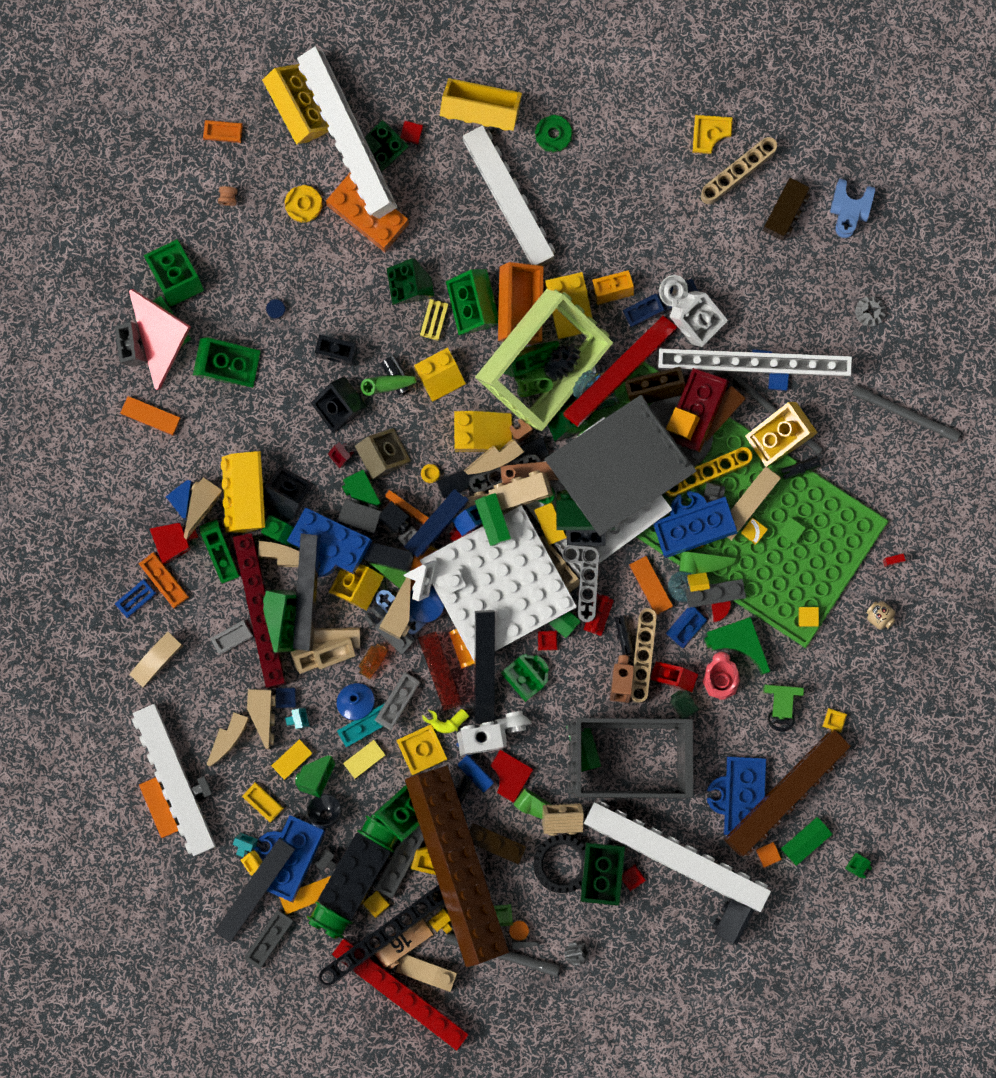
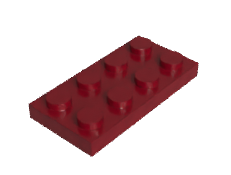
(702, 398)

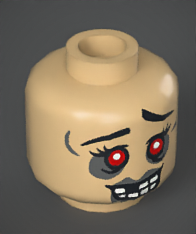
(881, 615)

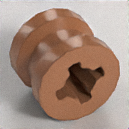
(227, 196)

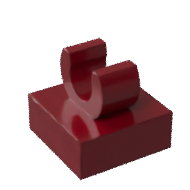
(339, 454)

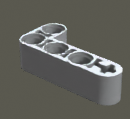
(584, 583)

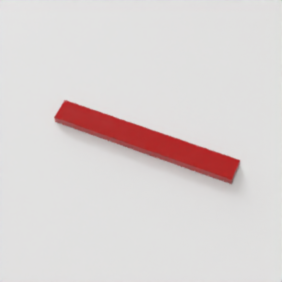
(620, 371)

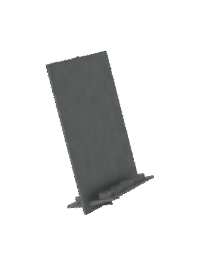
(620, 465)

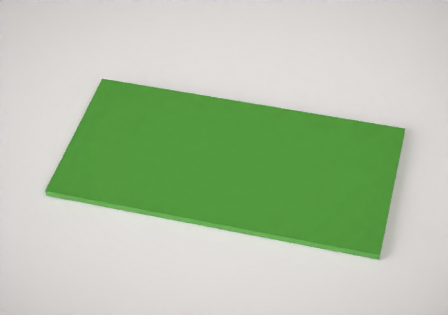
(775, 571)

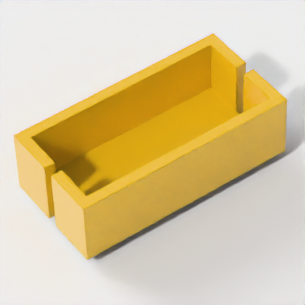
(480, 104)

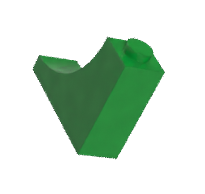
(740, 638)

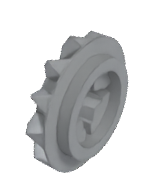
(866, 318)

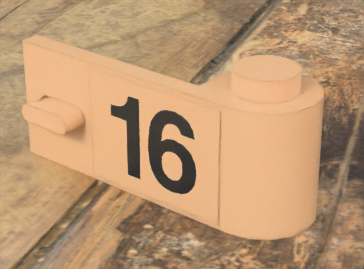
(409, 940)

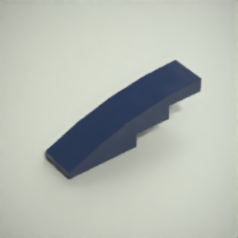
(651, 307)

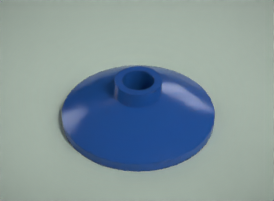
(361, 707)

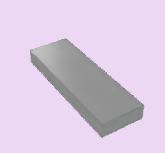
(397, 701)

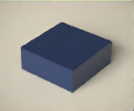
(285, 697)

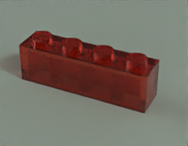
(440, 671)

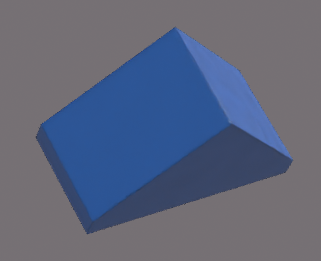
(181, 498)

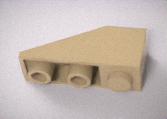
(260, 709)

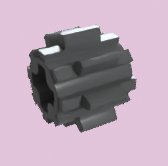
(576, 953)

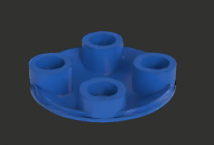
(426, 609)

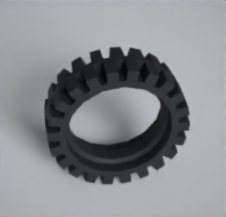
(538, 863)

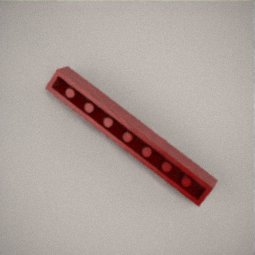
(405, 998)

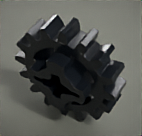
(562, 361)

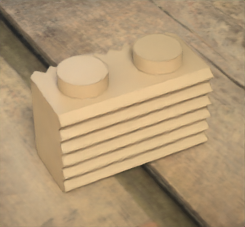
(562, 819)

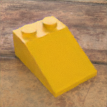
(575, 287)
(481, 430)
(781, 433)

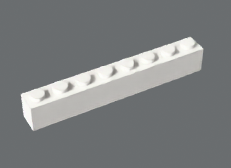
(508, 196)
(174, 780)

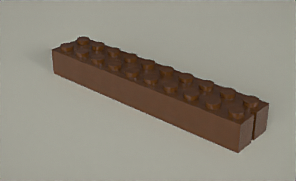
(456, 866)

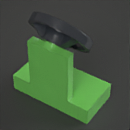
(782, 705)

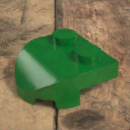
(527, 675)

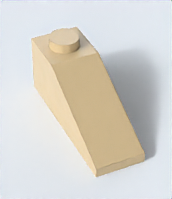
(202, 500)
(398, 615)
(426, 972)

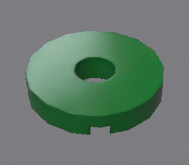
(553, 144)

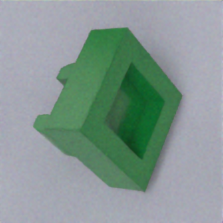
(858, 865)

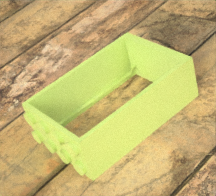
(549, 402)

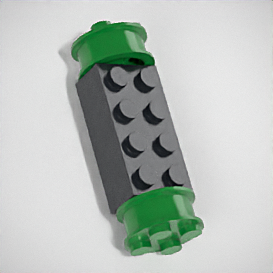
(353, 878)

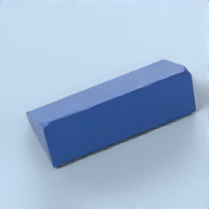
(686, 626)
(472, 770)

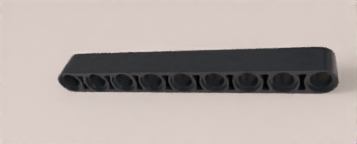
(384, 939)

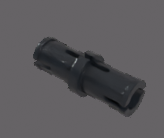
(800, 467)
(624, 635)

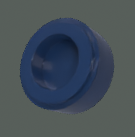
(275, 309)

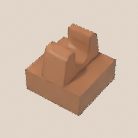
(521, 433)

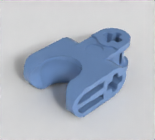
(850, 210)

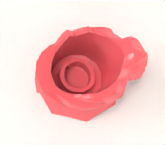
(721, 677)

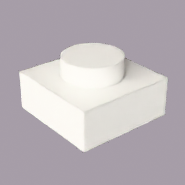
(453, 581)

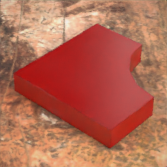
(511, 775)

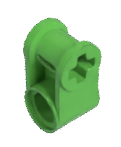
(533, 383)

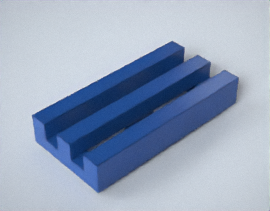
(141, 603)

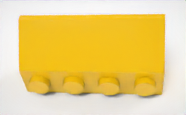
(295, 103)
(243, 492)

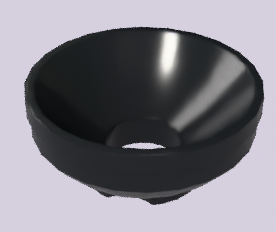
(320, 805)

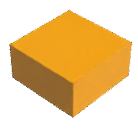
(682, 423)

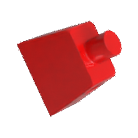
(171, 541)

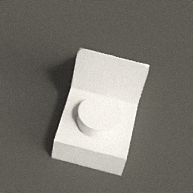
(423, 576)

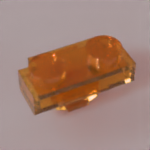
(372, 660)

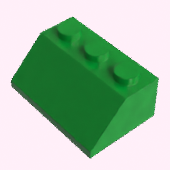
(472, 301)

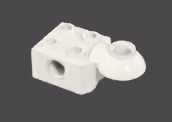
(691, 311)
(493, 735)

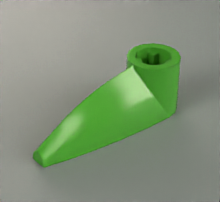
(386, 384)
(703, 563)
(530, 803)

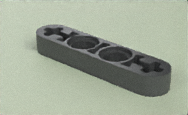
(525, 459)

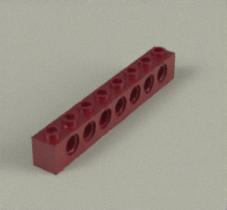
(255, 593)

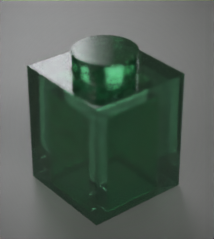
(683, 704)

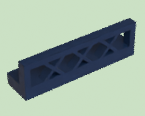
(436, 524)

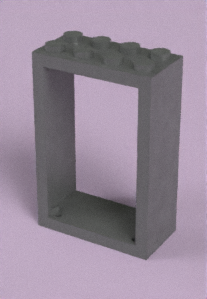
(684, 731)

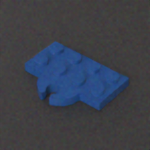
(694, 524)
(338, 544)
(739, 789)
(306, 840)

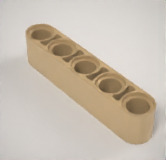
(743, 163)
(647, 647)

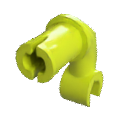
(448, 726)

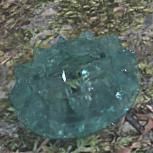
(584, 383)
(674, 581)

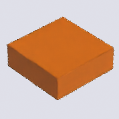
(768, 854)

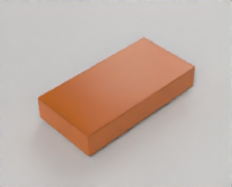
(223, 131)

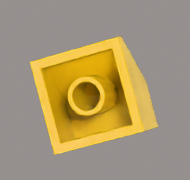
(439, 374)
(358, 587)

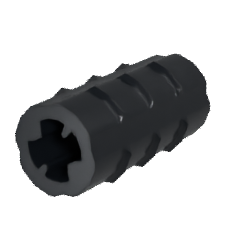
(392, 367)

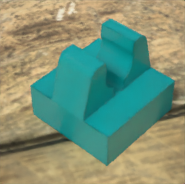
(298, 718)
(244, 843)

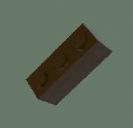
(787, 209)
(656, 385)
(496, 844)

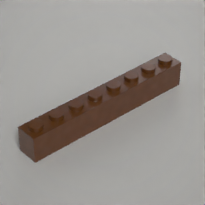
(787, 793)

